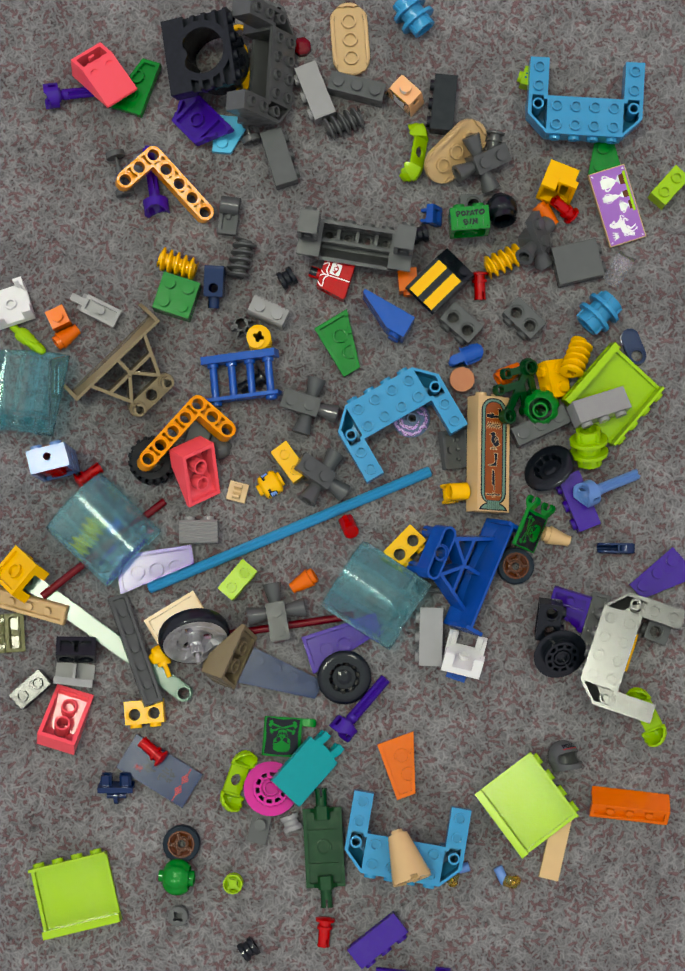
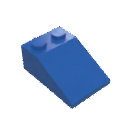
(392, 319)

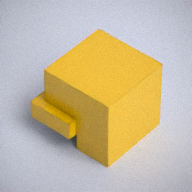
(560, 181)

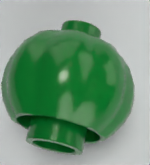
(533, 409)
(177, 877)

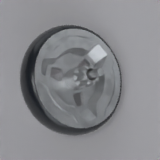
(197, 623)

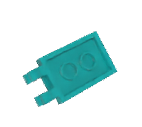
(307, 768)

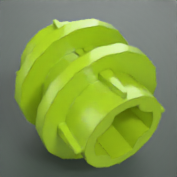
(589, 447)

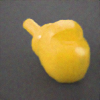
(157, 657)

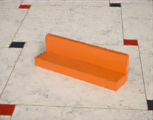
(630, 805)

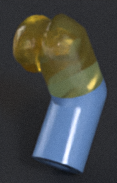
(454, 880)
(506, 880)

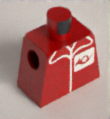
(333, 278)

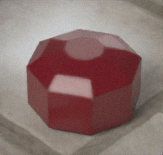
(302, 47)

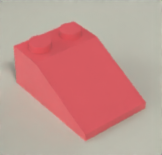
(195, 470)
(64, 719)

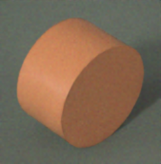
(461, 380)

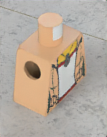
(405, 94)

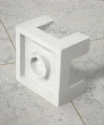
(15, 304)
(462, 658)

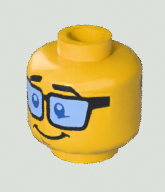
(270, 484)

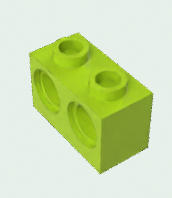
(668, 187)
(237, 580)

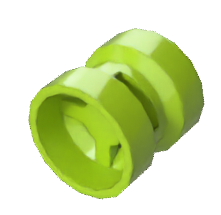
(233, 886)

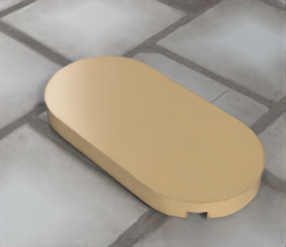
(350, 39)
(451, 151)

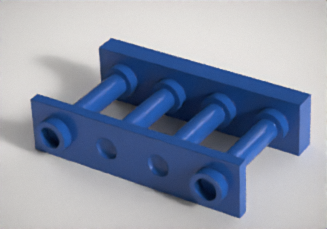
(230, 360)

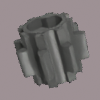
(236, 328)

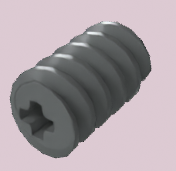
(343, 122)
(240, 258)

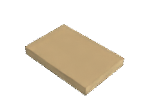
(156, 620)

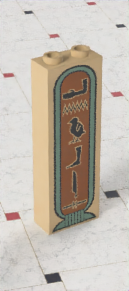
(487, 454)

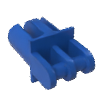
(467, 355)

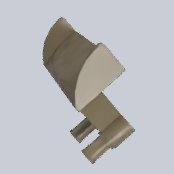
(160, 383)

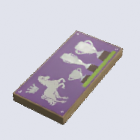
(616, 205)

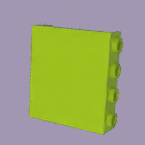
(612, 371)
(527, 804)
(75, 894)

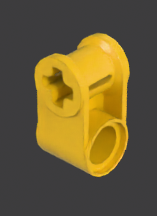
(455, 492)

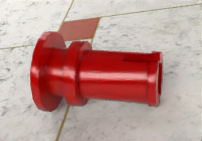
(566, 211)
(479, 285)
(88, 474)
(153, 751)
(324, 930)

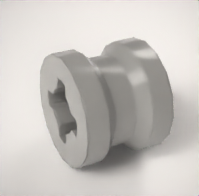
(291, 822)

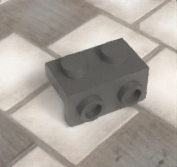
(453, 449)

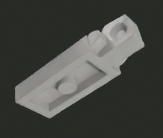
(97, 309)

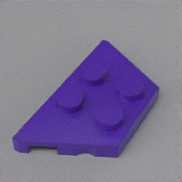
(200, 121)

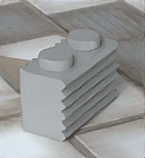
(268, 312)
(199, 531)

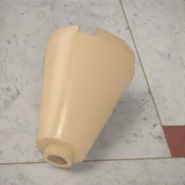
(405, 859)

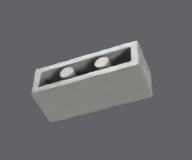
(314, 92)
(599, 408)
(429, 636)

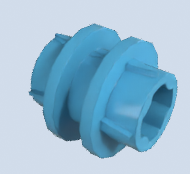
(414, 15)
(602, 309)

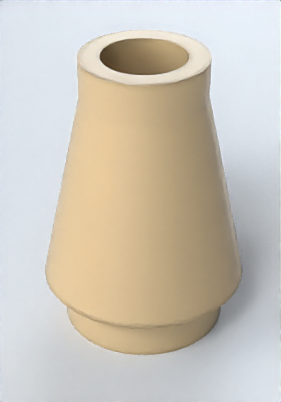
(555, 537)

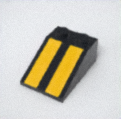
(440, 281)

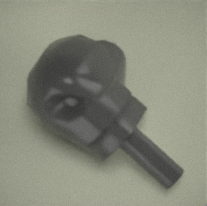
(222, 449)

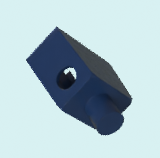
(214, 275)

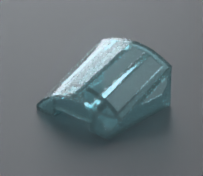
(31, 390)
(101, 528)
(375, 594)

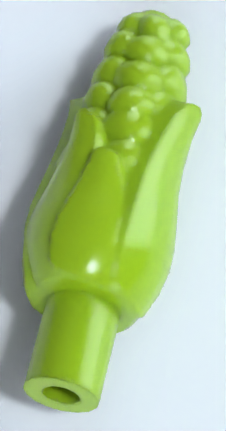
(28, 339)

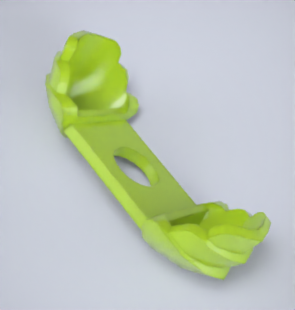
(413, 169)
(655, 731)
(230, 794)

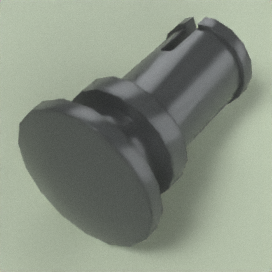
(494, 138)

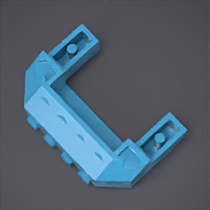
(584, 117)
(388, 404)
(372, 854)

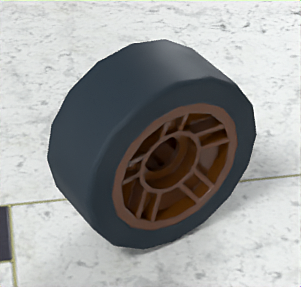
(525, 564)
(184, 833)

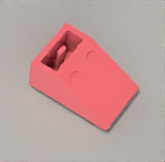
(102, 75)

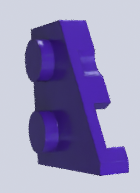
(576, 606)

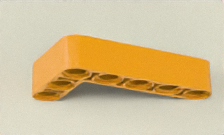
(168, 180)
(180, 428)

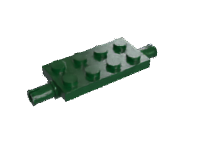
(323, 847)

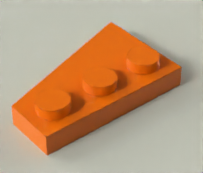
(399, 763)

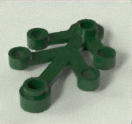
(526, 370)

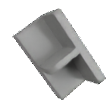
(74, 674)

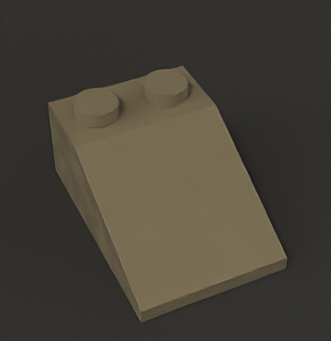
(229, 658)

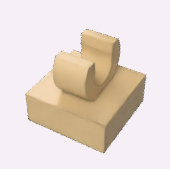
(237, 492)

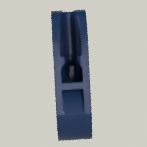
(631, 342)
(616, 548)

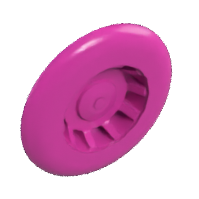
(267, 790)

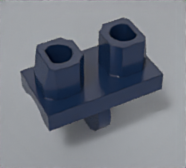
(116, 789)

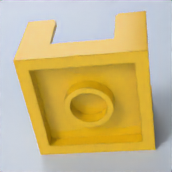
(17, 571)

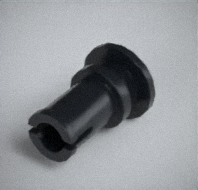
(260, 378)

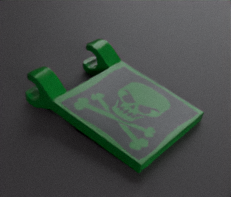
(532, 524)
(283, 735)

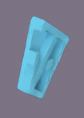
(228, 143)

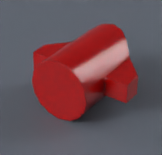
(348, 526)

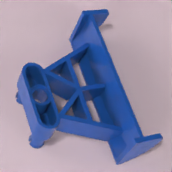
(477, 574)

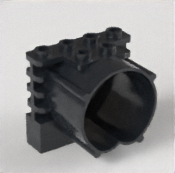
(183, 42)

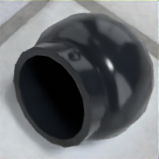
(502, 210)

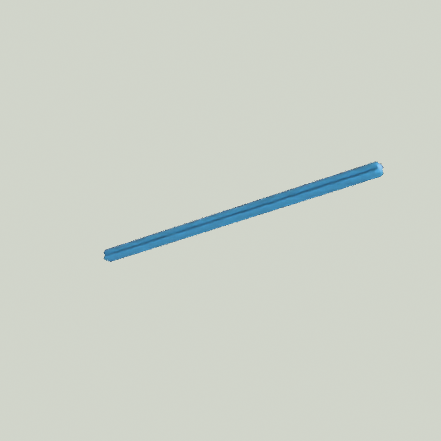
(289, 529)

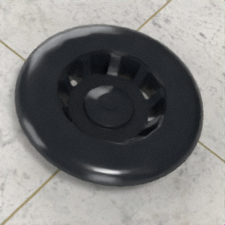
(548, 468)
(563, 658)
(344, 677)

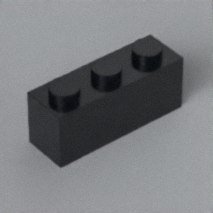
(442, 103)

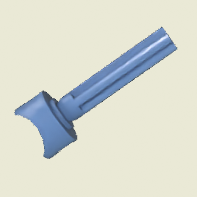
(591, 492)

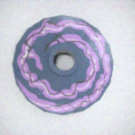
(416, 428)

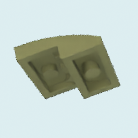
(12, 633)

